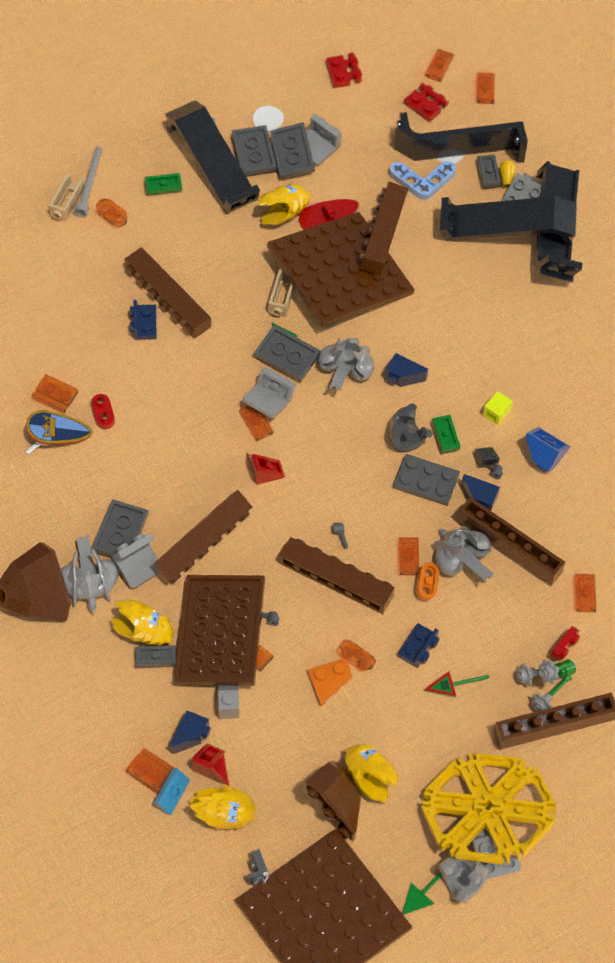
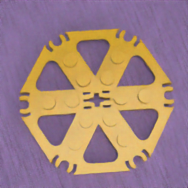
(502, 808)

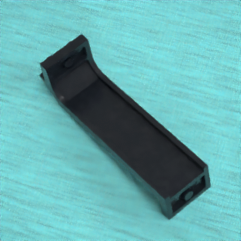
(460, 141)
(212, 155)
(508, 218)
(551, 253)

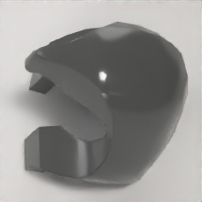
(405, 432)

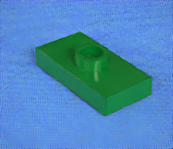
(163, 183)
(446, 433)

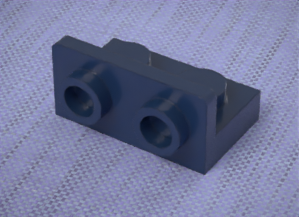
(144, 322)
(418, 645)

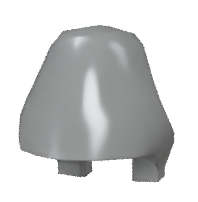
(463, 877)

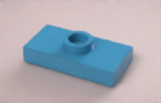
(171, 791)

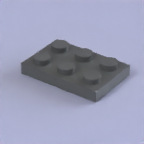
(254, 150)
(292, 150)
(287, 353)
(426, 479)
(119, 526)

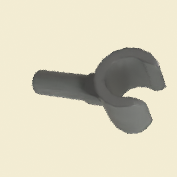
(496, 471)
(338, 528)
(272, 617)

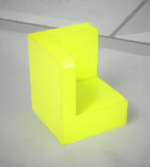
(497, 408)

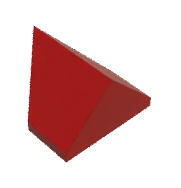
(265, 468)
(211, 764)

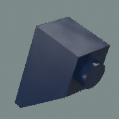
(404, 372)
(480, 490)
(190, 732)

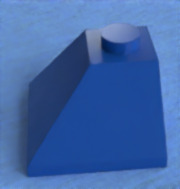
(545, 449)

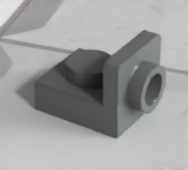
(258, 865)

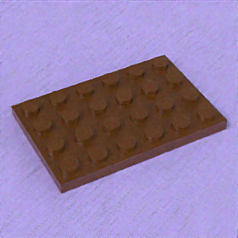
(220, 630)

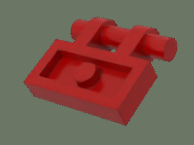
(338, 70)
(422, 105)

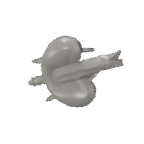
(346, 356)
(461, 547)
(89, 580)

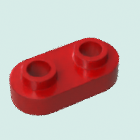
(101, 410)
(561, 649)

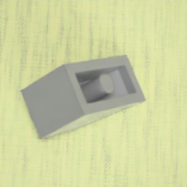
(228, 702)

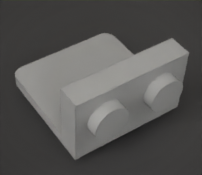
(322, 139)
(523, 188)
(270, 393)
(135, 560)
(484, 844)

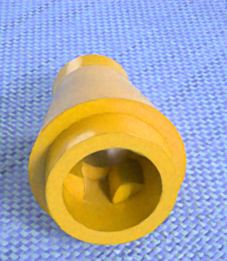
(507, 172)

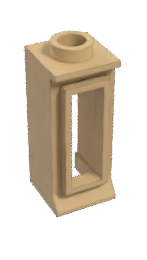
(62, 213)
(277, 308)

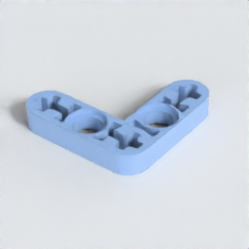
(426, 183)

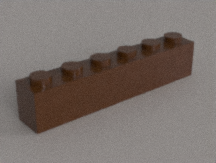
(384, 228)
(167, 293)
(200, 537)
(511, 541)
(337, 575)
(555, 720)

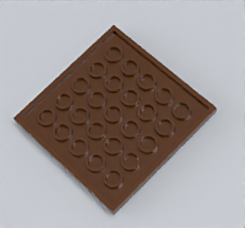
(327, 270)
(323, 908)

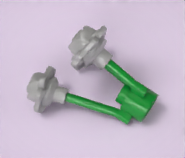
(549, 673)

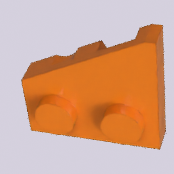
(329, 678)

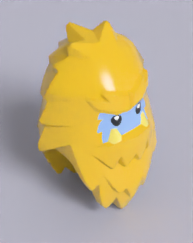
(285, 203)
(142, 623)
(371, 771)
(224, 807)

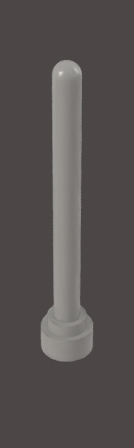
(81, 208)

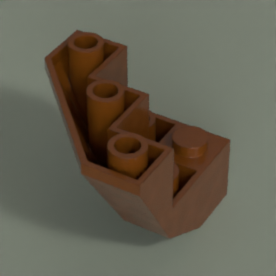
(35, 585)
(338, 797)

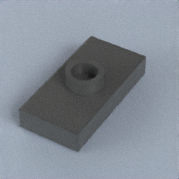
(489, 171)
(155, 656)

